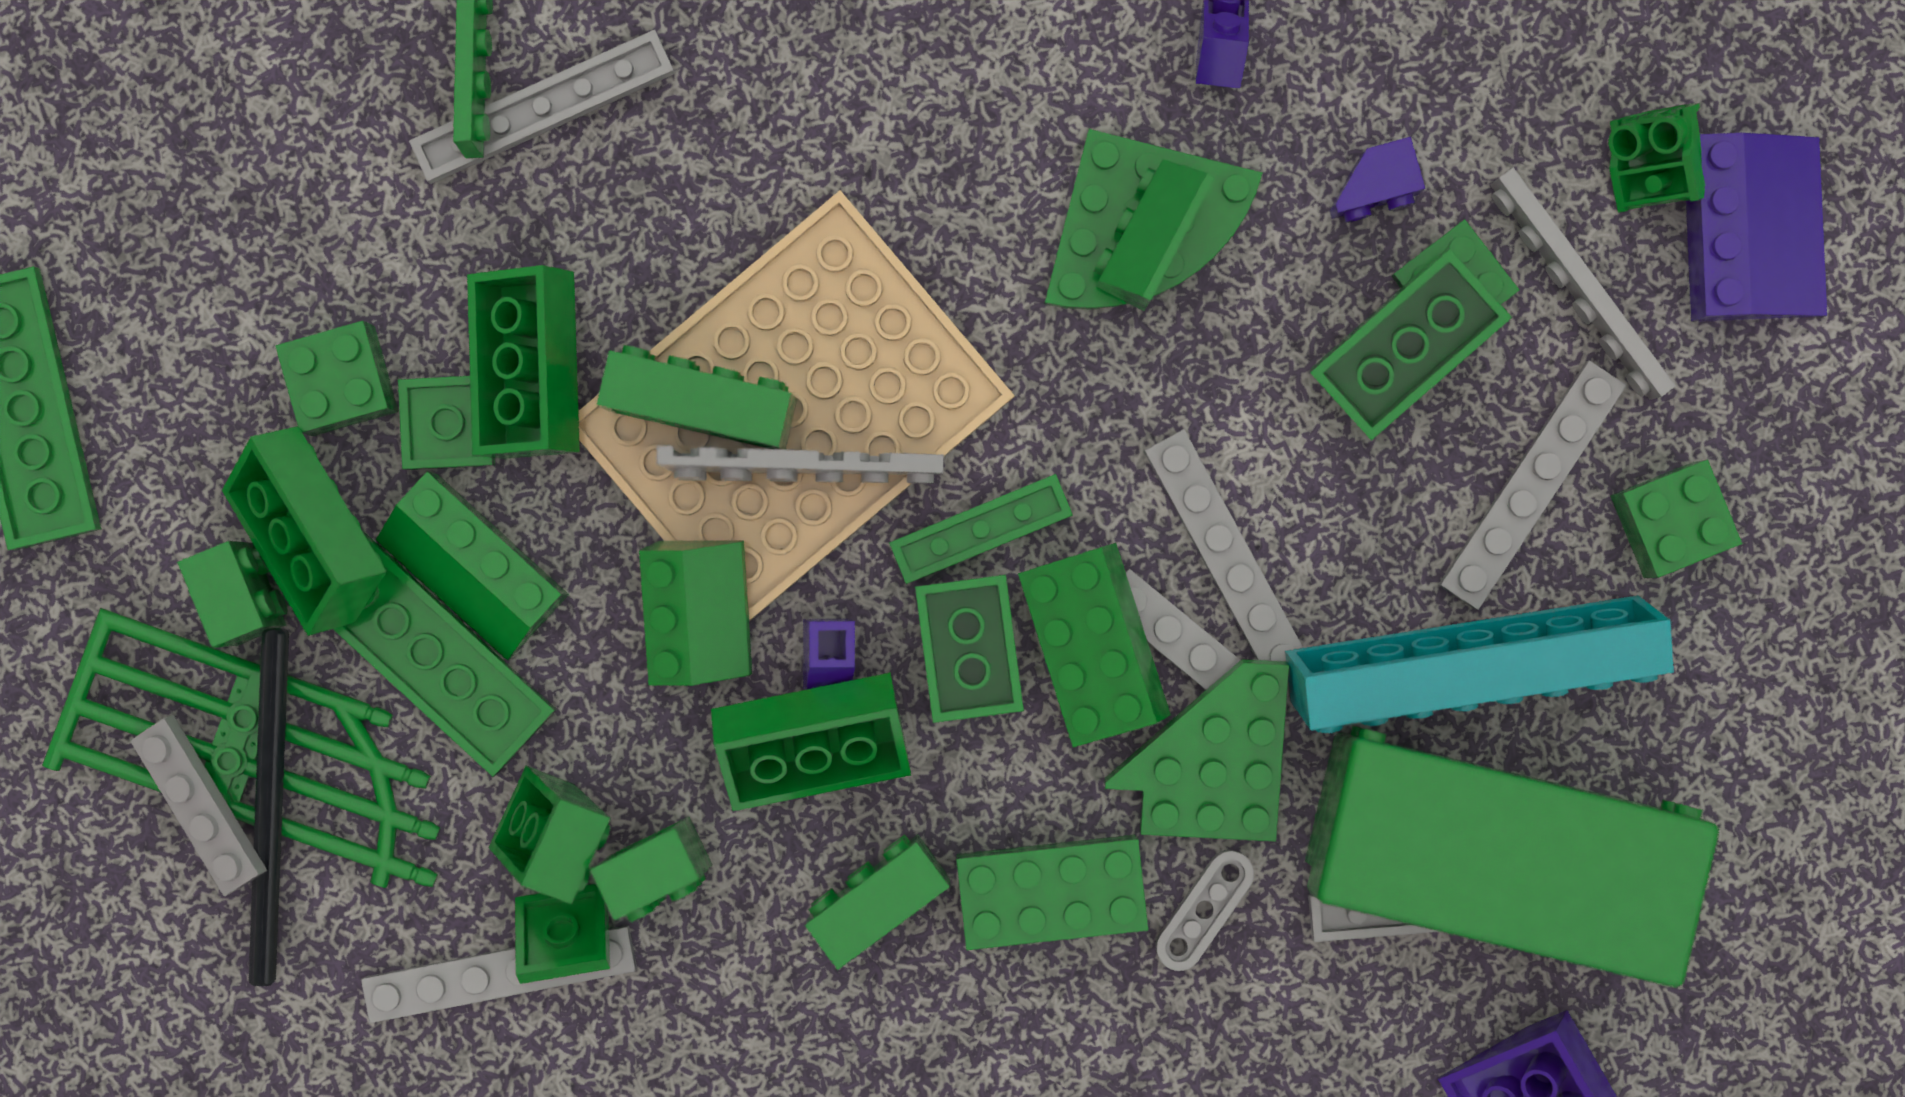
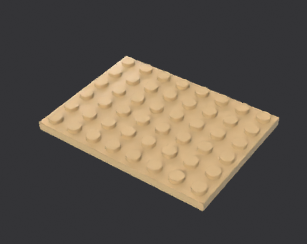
(869, 375)

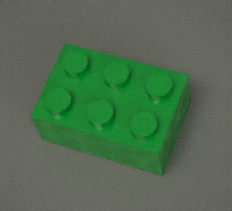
(969, 648)
(549, 835)
(648, 870)
(876, 899)

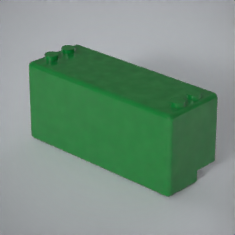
(1510, 858)

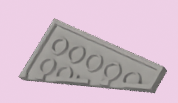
(785, 464)

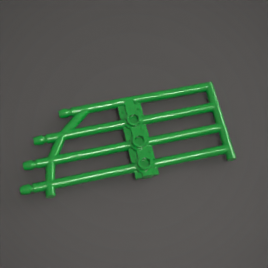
(234, 749)

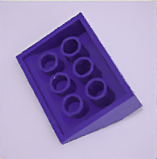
(1757, 229)
(1534, 1062)

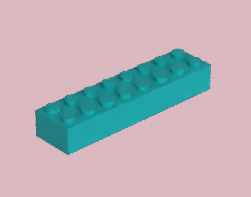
(1479, 663)

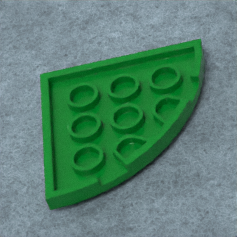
(1108, 185)

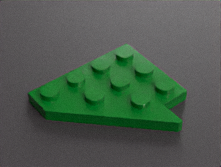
(1216, 761)

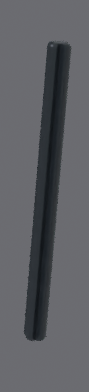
(269, 805)

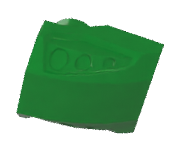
(1663, 157)

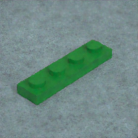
(471, 80)
(981, 529)

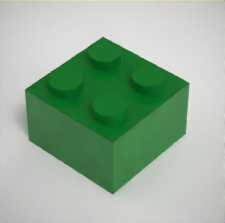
(336, 378)
(1676, 519)
(232, 593)

